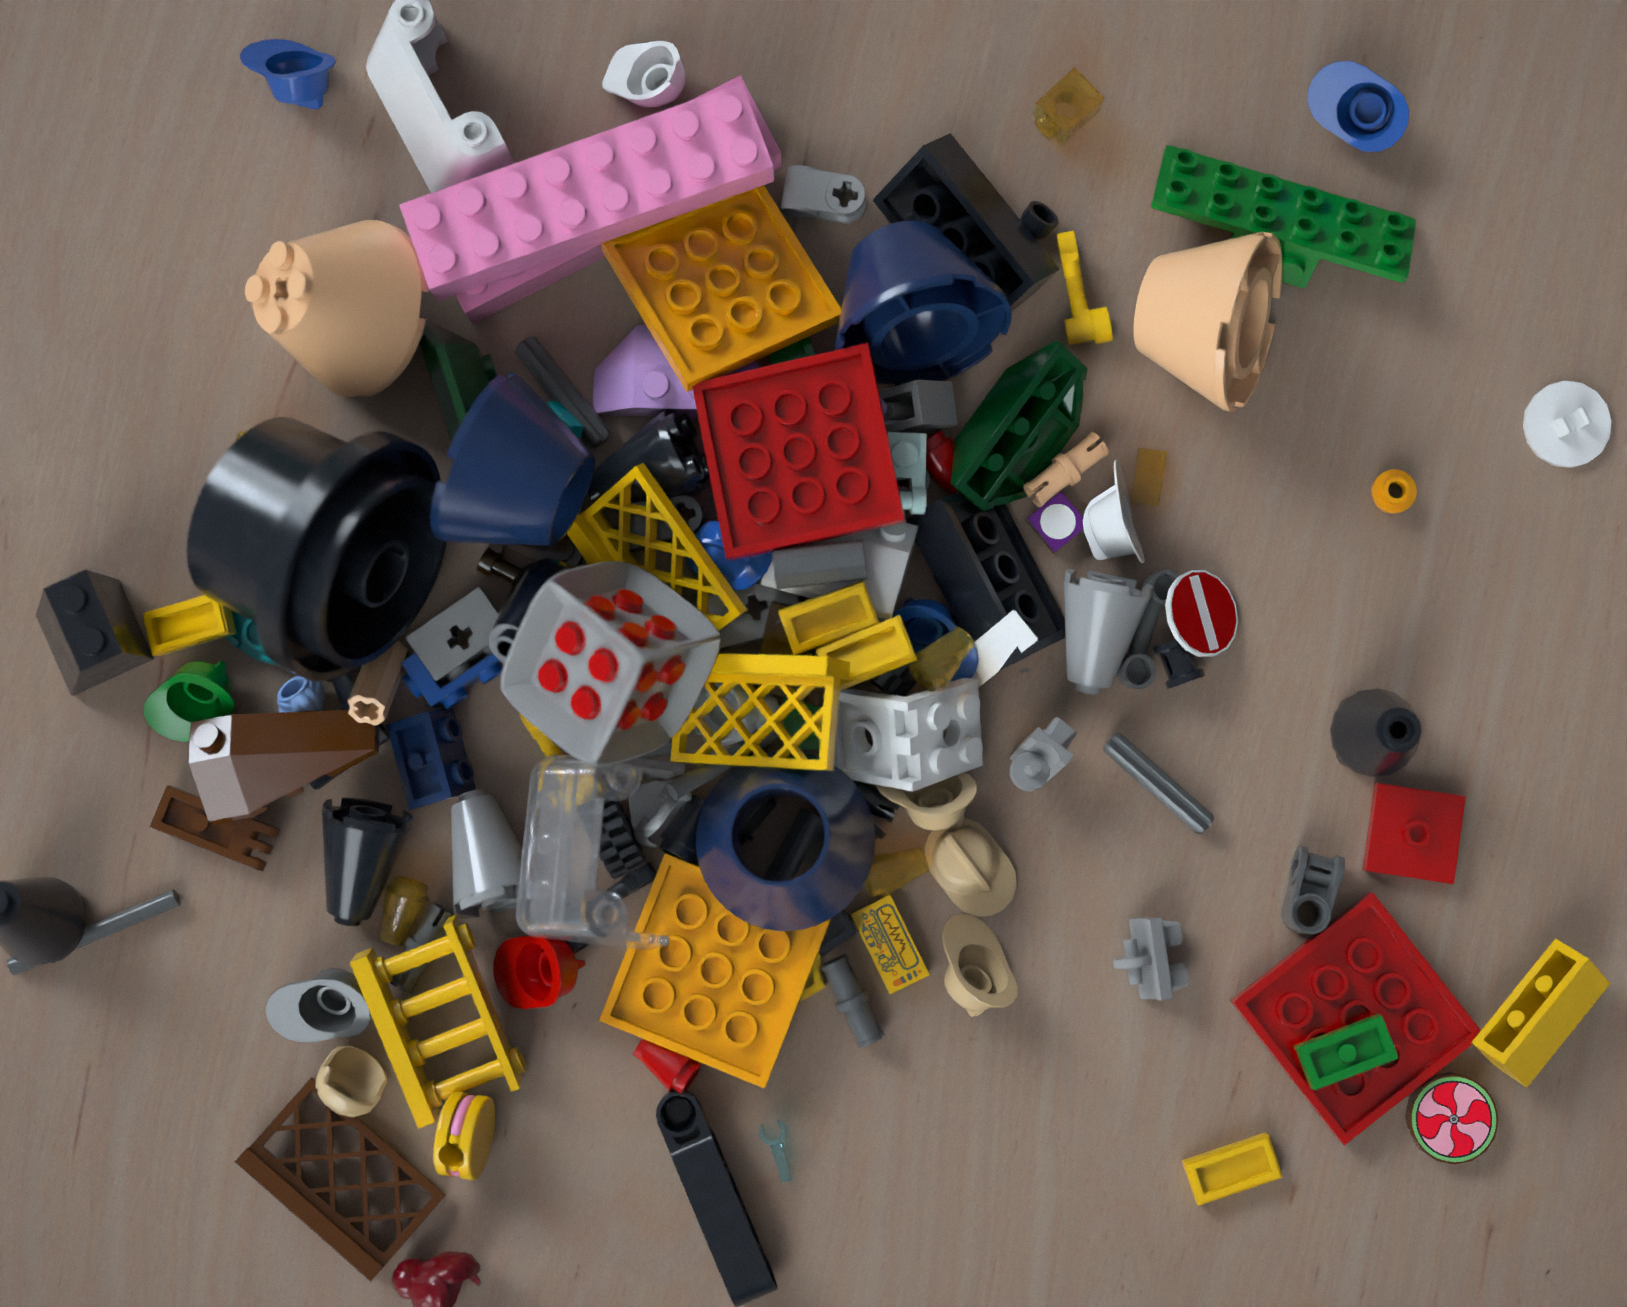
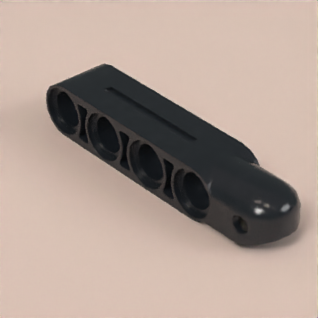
(714, 1198)

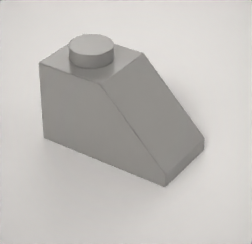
(919, 407)

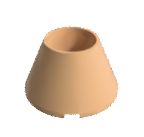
(1208, 315)

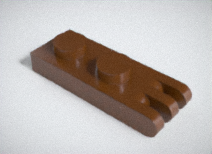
(184, 817)

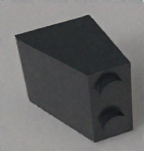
(91, 630)

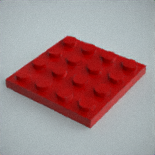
(798, 452)
(1341, 977)

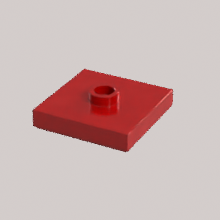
(1414, 833)

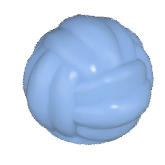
(301, 695)

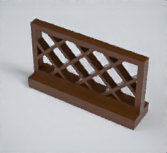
(317, 1212)

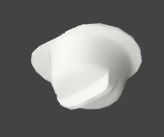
(1110, 523)

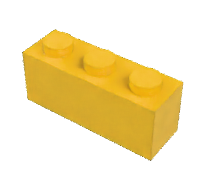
(1541, 1012)

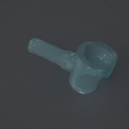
(778, 1150)

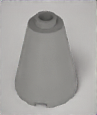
(1099, 626)
(483, 856)

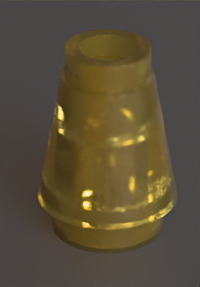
(941, 659)
(895, 870)
(401, 909)

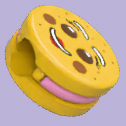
(464, 1135)

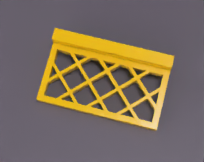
(602, 543)
(768, 672)

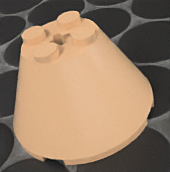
(344, 304)

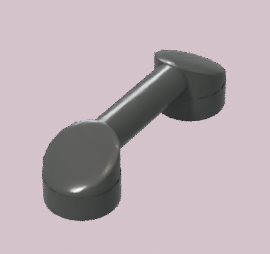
(1133, 671)

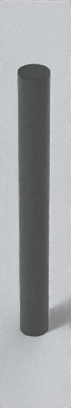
(115, 923)

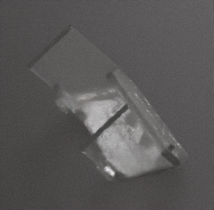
(563, 849)

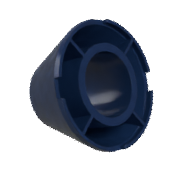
(919, 305)
(513, 472)
(818, 892)

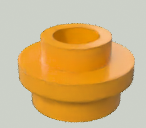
(1382, 497)

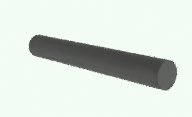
(706, 772)

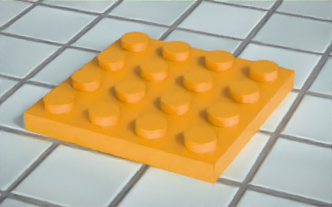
(722, 285)
(719, 986)

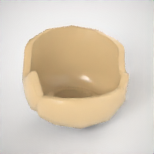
(350, 1081)

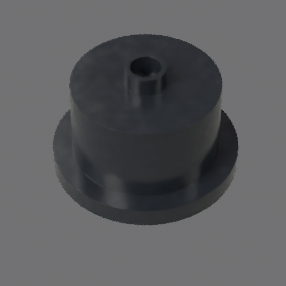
(318, 542)

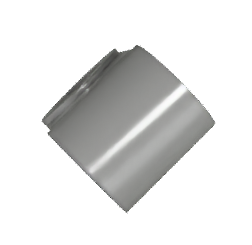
(816, 195)

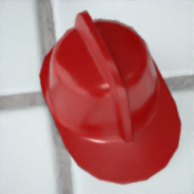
(535, 971)

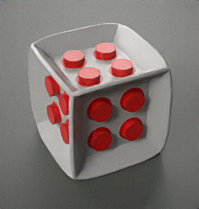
(609, 662)

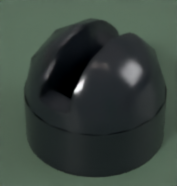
(1039, 219)

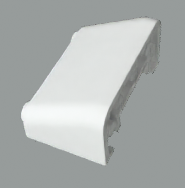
(399, 69)

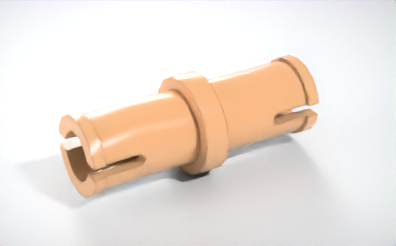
(1066, 469)

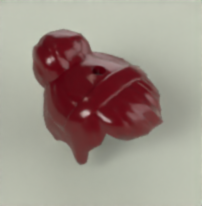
(436, 1279)

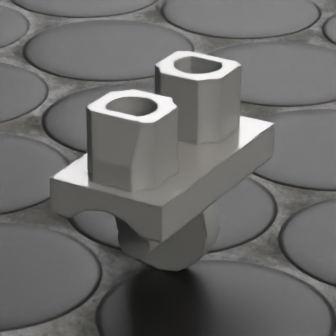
(1041, 755)
(1148, 960)

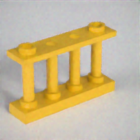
(409, 1055)

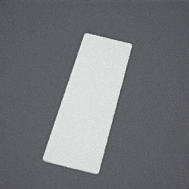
(999, 643)

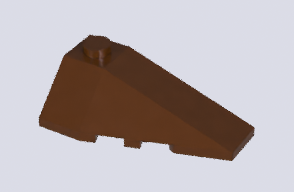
(260, 757)

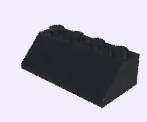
(955, 196)
(986, 570)

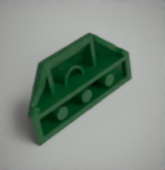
(456, 370)
(1019, 427)

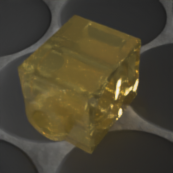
(1073, 90)

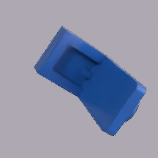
(422, 683)

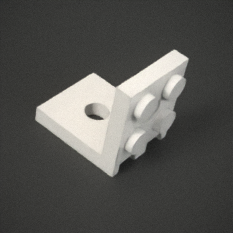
(909, 735)

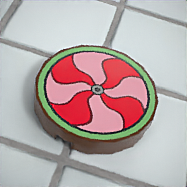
(1452, 1118)

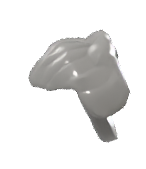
(652, 809)

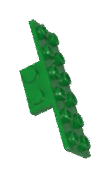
(1303, 218)

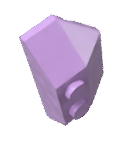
(640, 380)

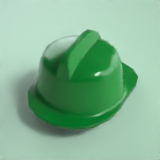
(190, 695)

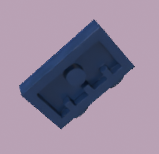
(431, 757)

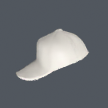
(646, 74)

